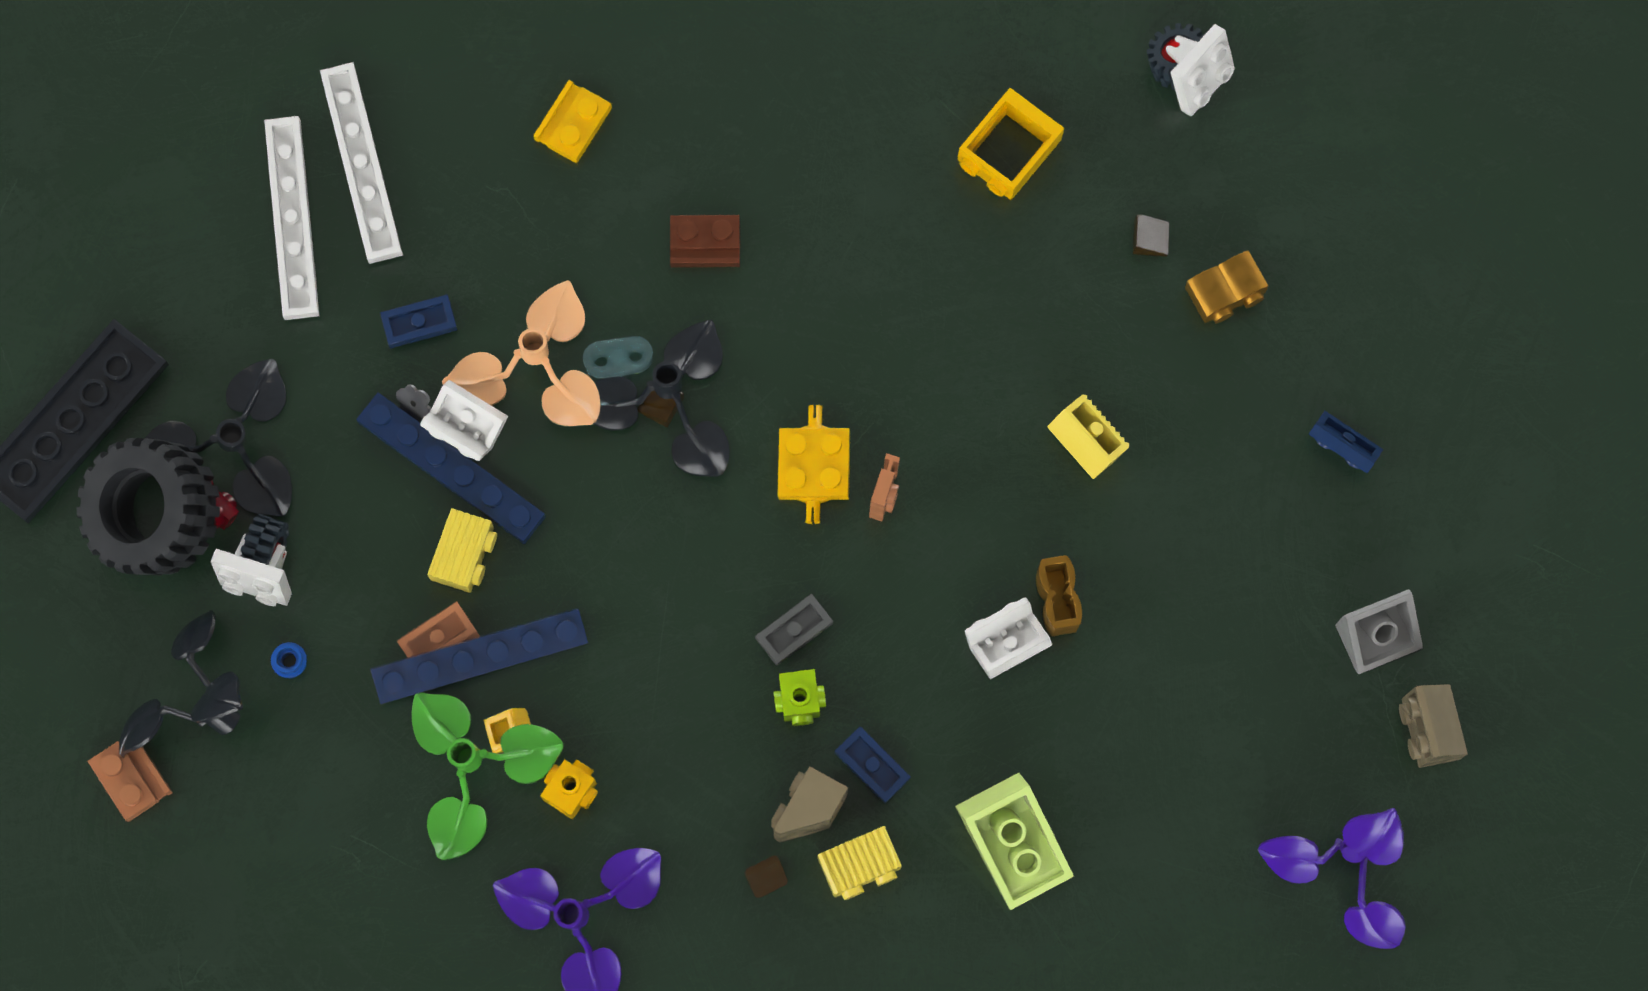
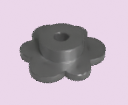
(414, 402)

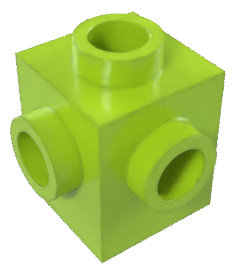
(799, 684)

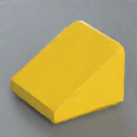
(501, 722)

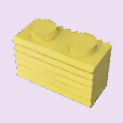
(1088, 436)
(462, 551)
(859, 863)

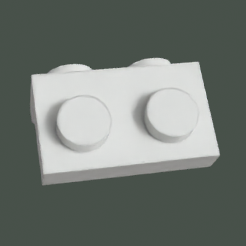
(464, 421)
(1007, 638)

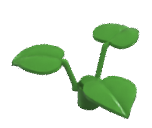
(439, 727)

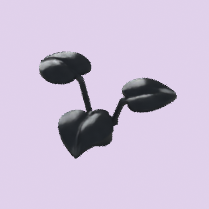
(699, 355)
(262, 395)
(216, 707)

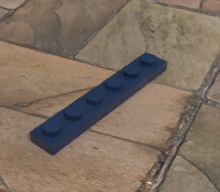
(451, 468)
(479, 655)

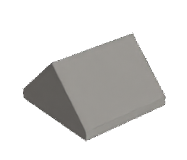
(1381, 632)

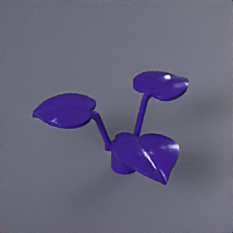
(1364, 838)
(531, 896)

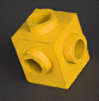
(569, 801)

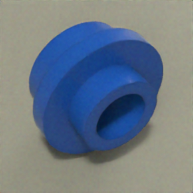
(283, 651)

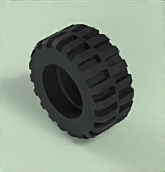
(110, 497)

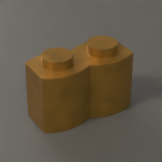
(1227, 287)
(1055, 586)

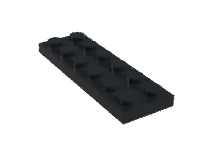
(75, 418)

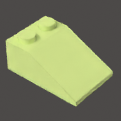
(1014, 840)

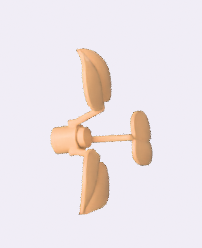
(553, 315)

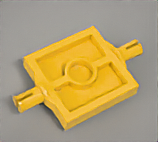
(814, 464)

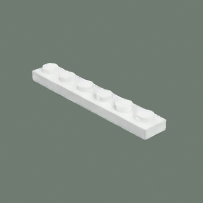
(361, 163)
(291, 218)

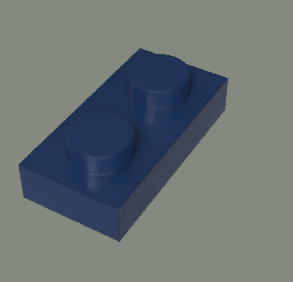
(418, 321)
(1346, 442)
(872, 765)

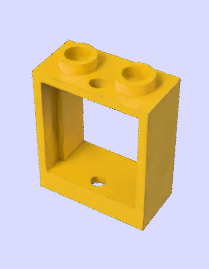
(1029, 118)

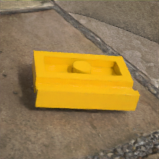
(572, 121)

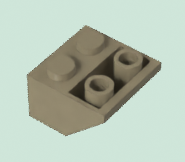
(1432, 725)
(812, 806)

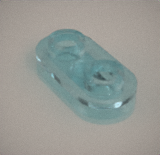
(617, 353)

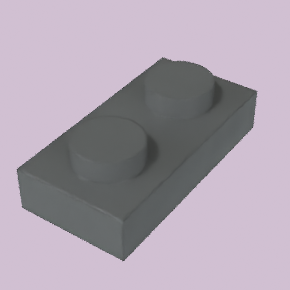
(794, 629)

